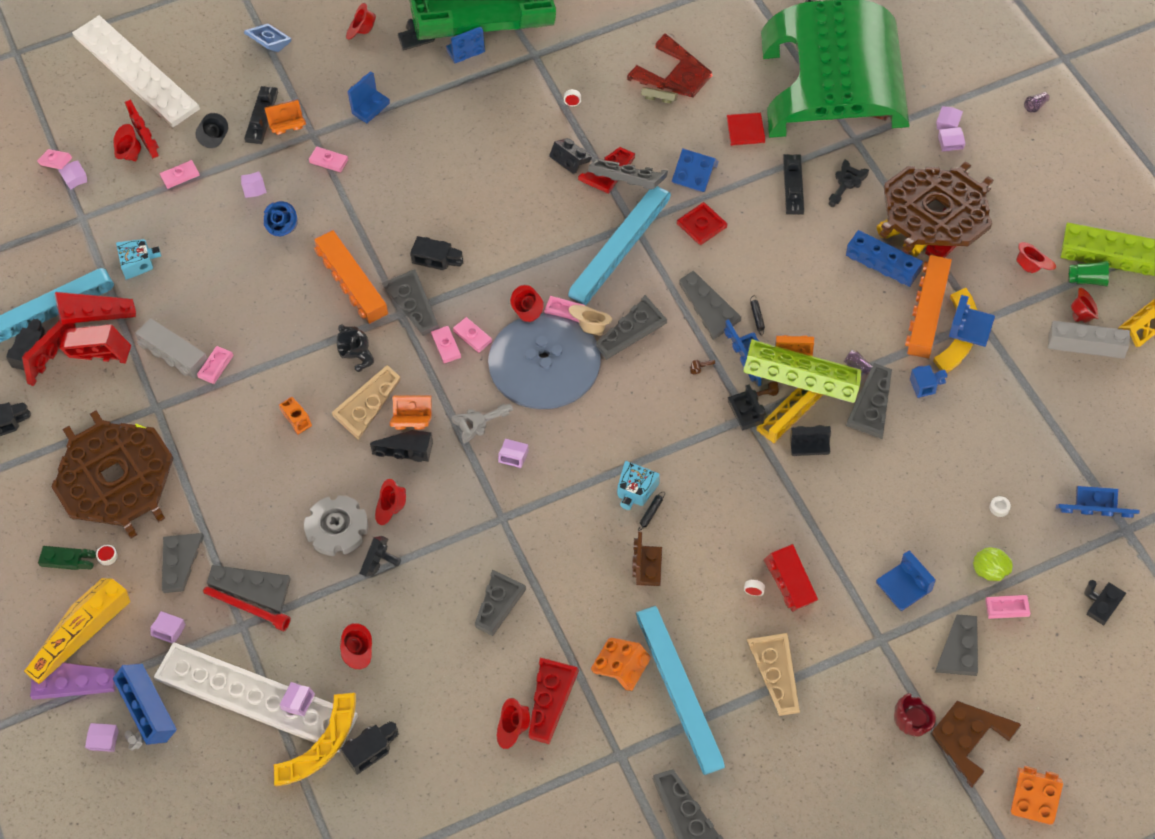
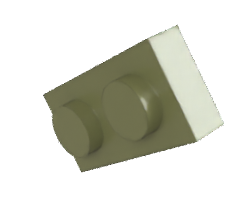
(666, 96)

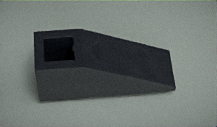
(406, 445)

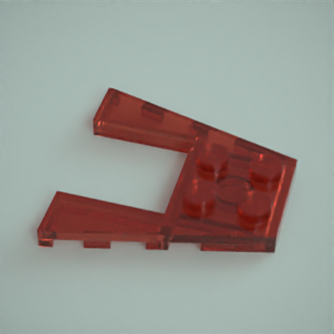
(684, 79)

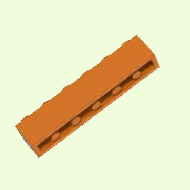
(351, 277)
(929, 306)

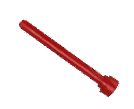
(280, 621)

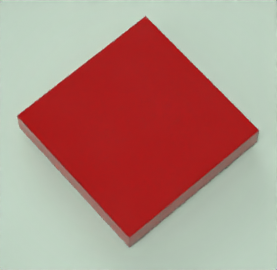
(745, 129)
(702, 223)

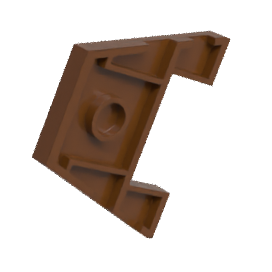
(962, 731)

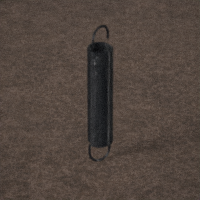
(757, 315)
(651, 511)

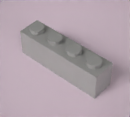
(1088, 339)
(171, 348)

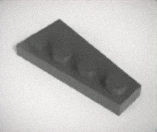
(628, 173)
(411, 298)
(708, 304)
(637, 324)
(871, 406)
(259, 587)
(682, 811)

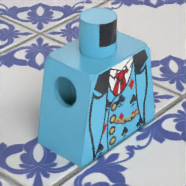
(136, 257)
(636, 485)

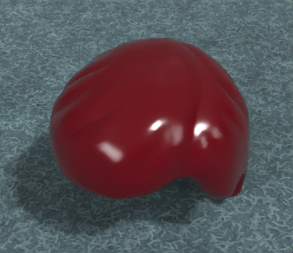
(913, 716)

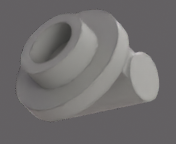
(135, 741)

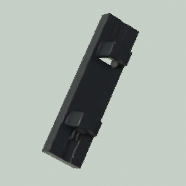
(258, 121)
(793, 184)

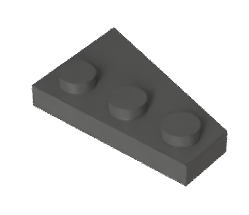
(177, 560)
(498, 602)
(961, 648)

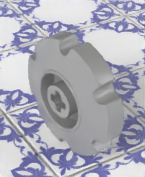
(336, 525)

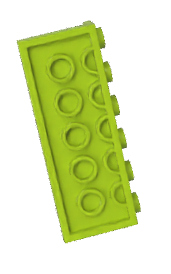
(1101, 245)
(803, 371)

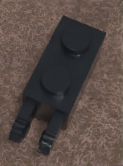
(435, 254)
(24, 342)
(11, 415)
(369, 746)

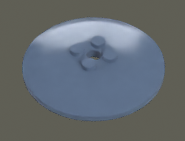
(547, 381)

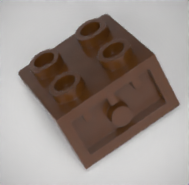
(646, 563)

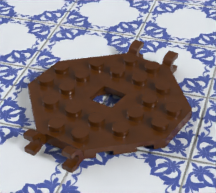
(958, 225)
(84, 488)

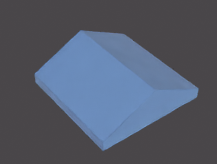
(269, 37)

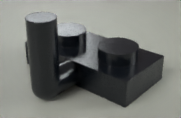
(409, 39)
(376, 552)
(1105, 603)

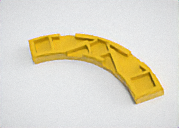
(958, 349)
(324, 748)

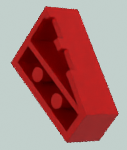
(96, 342)
(791, 578)

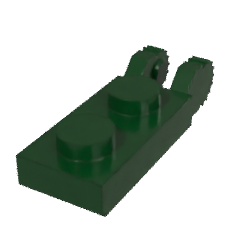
(66, 558)

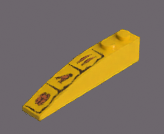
(78, 625)

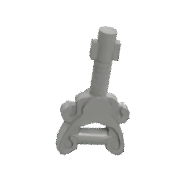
(478, 421)

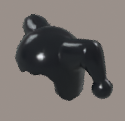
(354, 344)

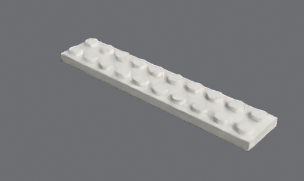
(136, 71)
(241, 692)

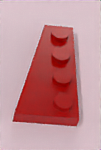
(88, 308)
(43, 350)
(552, 692)

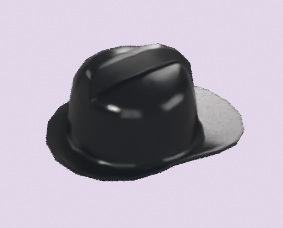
(212, 130)

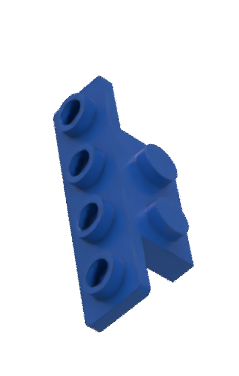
(742, 346)
(1099, 500)

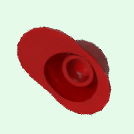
(362, 22)
(126, 144)
(1032, 259)
(527, 303)
(1084, 307)
(390, 502)
(356, 646)
(513, 721)

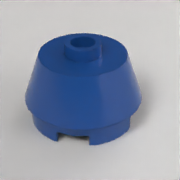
(280, 218)

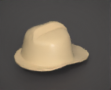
(590, 319)

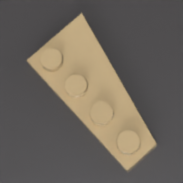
(362, 406)
(776, 667)

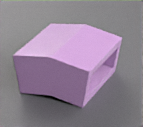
(948, 118)
(951, 139)
(73, 174)
(253, 184)
(513, 453)
(167, 627)
(297, 699)
(101, 737)

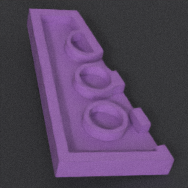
(74, 681)

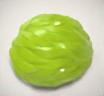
(992, 564)

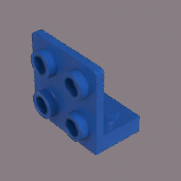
(466, 45)
(365, 99)
(694, 170)
(971, 324)
(906, 582)

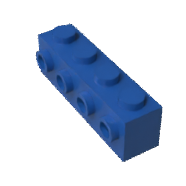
(884, 258)
(144, 704)

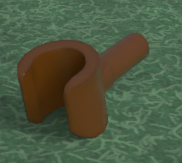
(696, 365)
(772, 390)

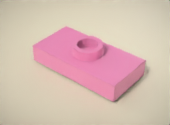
(54, 159)
(328, 159)
(179, 174)
(560, 308)
(472, 335)
(446, 344)
(215, 365)
(1007, 606)

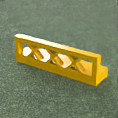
(1141, 320)
(791, 415)

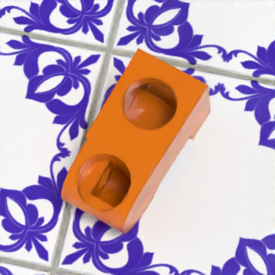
(295, 415)

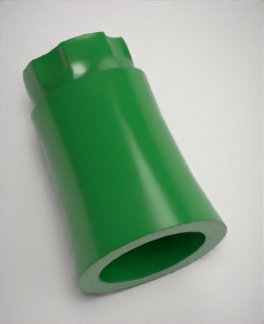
(1089, 273)

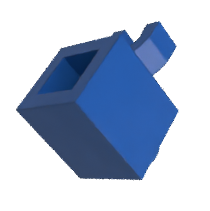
(925, 381)

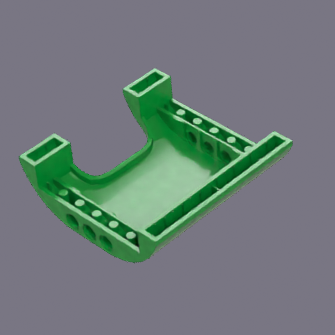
(454, 17)
(845, 63)

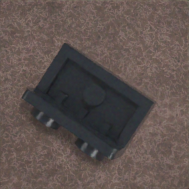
(569, 155)
(747, 408)
(810, 440)

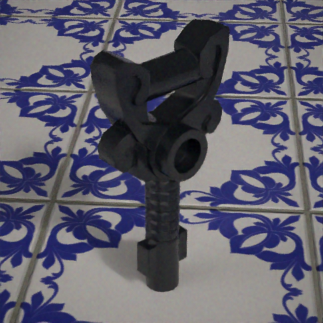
(847, 180)

